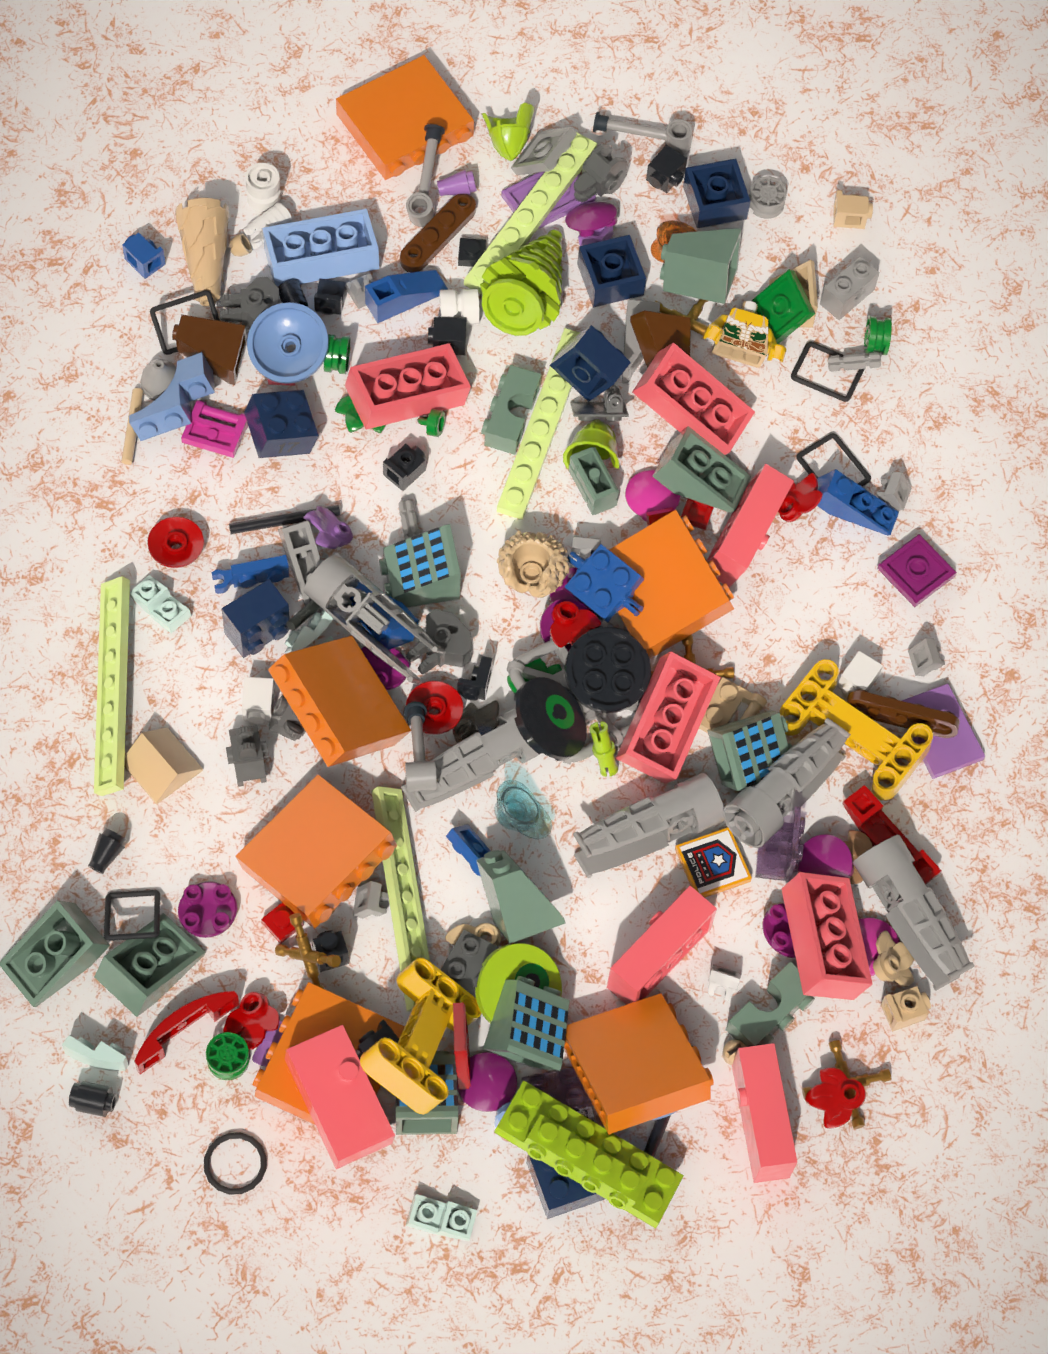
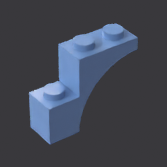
(172, 409)

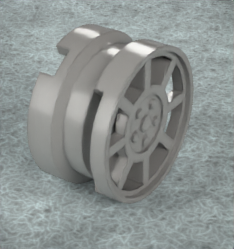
(766, 198)

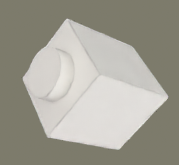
(859, 674)
(258, 699)

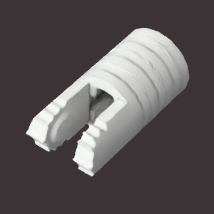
(274, 216)

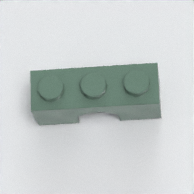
(517, 389)
(757, 1026)

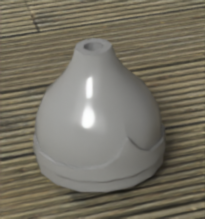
(157, 377)

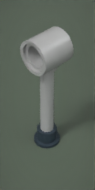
(674, 129)
(433, 137)
(420, 773)

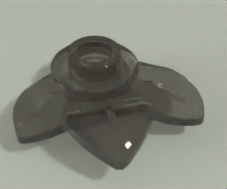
(477, 720)

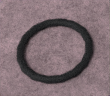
(231, 1191)

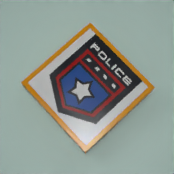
(713, 863)

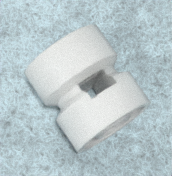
(262, 186)
(460, 305)

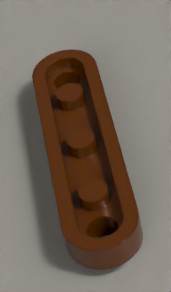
(437, 233)
(904, 714)

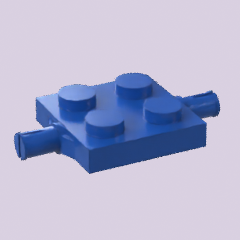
(604, 583)

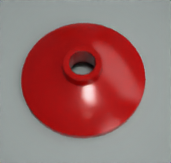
(171, 532)
(440, 697)

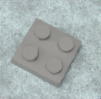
(544, 151)

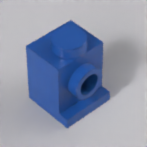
(143, 255)

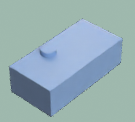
(321, 247)

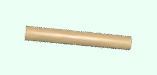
(130, 436)

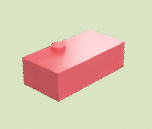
(407, 386)
(693, 398)
(749, 523)
(668, 718)
(826, 936)
(661, 946)
(339, 1097)
(764, 1113)

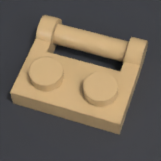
(726, 702)

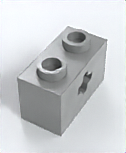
(849, 288)

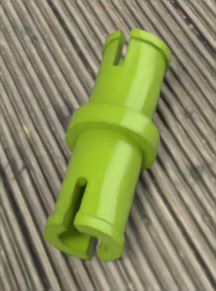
(603, 749)

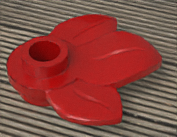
(800, 499)
(569, 629)
(253, 1023)
(831, 1097)

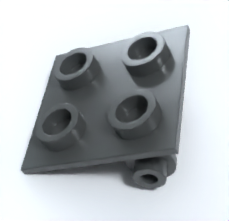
(612, 407)
(466, 960)

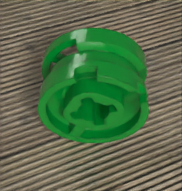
(877, 335)
(338, 354)
(228, 1056)

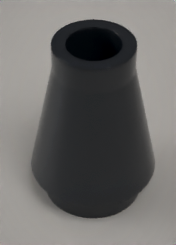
(107, 848)

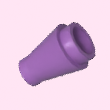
(459, 183)

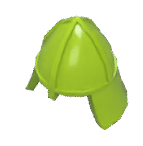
(510, 134)
(596, 435)

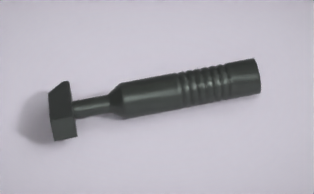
(302, 615)

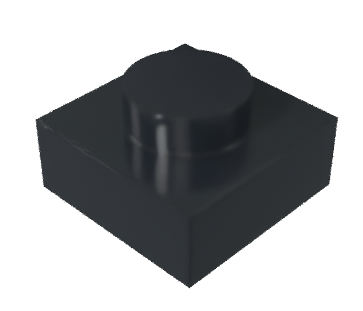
(470, 251)

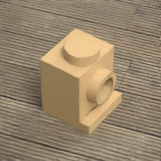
(851, 210)
(901, 1016)

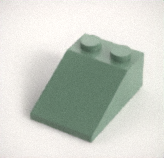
(701, 472)
(53, 952)
(147, 968)

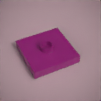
(916, 570)

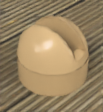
(240, 245)
(728, 1047)

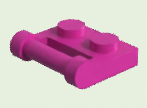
(214, 435)

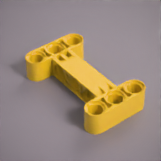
(866, 735)
(406, 1064)

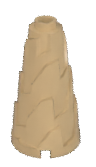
(204, 243)

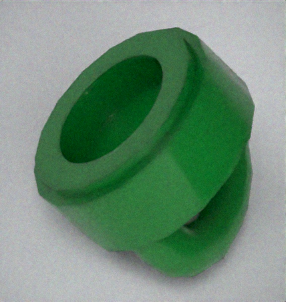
(434, 422)

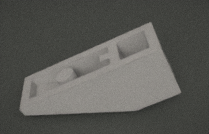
(631, 346)
(300, 553)

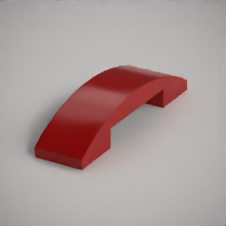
(871, 820)
(215, 1005)

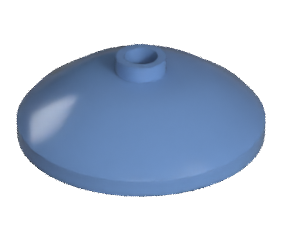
(278, 329)

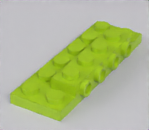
(588, 1154)

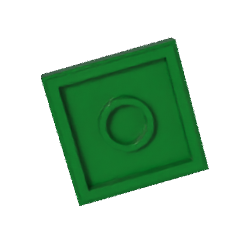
(784, 305)

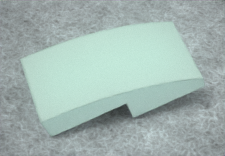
(159, 604)
(304, 636)
(103, 1057)
(441, 1218)

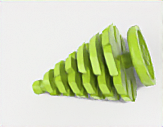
(525, 287)

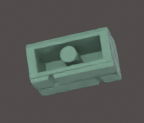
(593, 480)

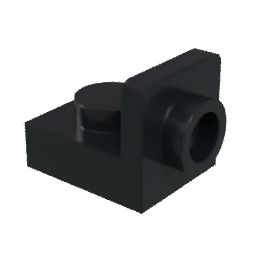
(329, 297)
(479, 683)

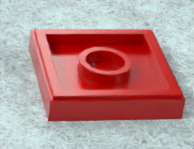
(461, 1045)

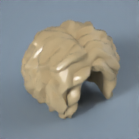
(533, 563)

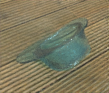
(520, 811)

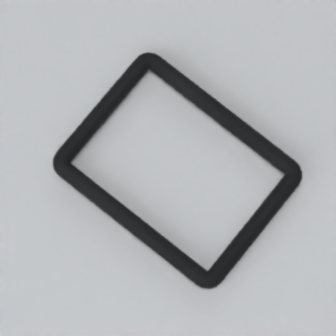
(175, 302)
(817, 387)
(833, 436)
(109, 896)

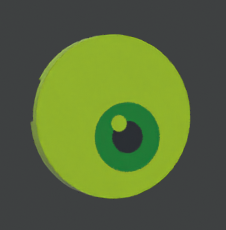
(508, 964)

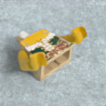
(744, 337)

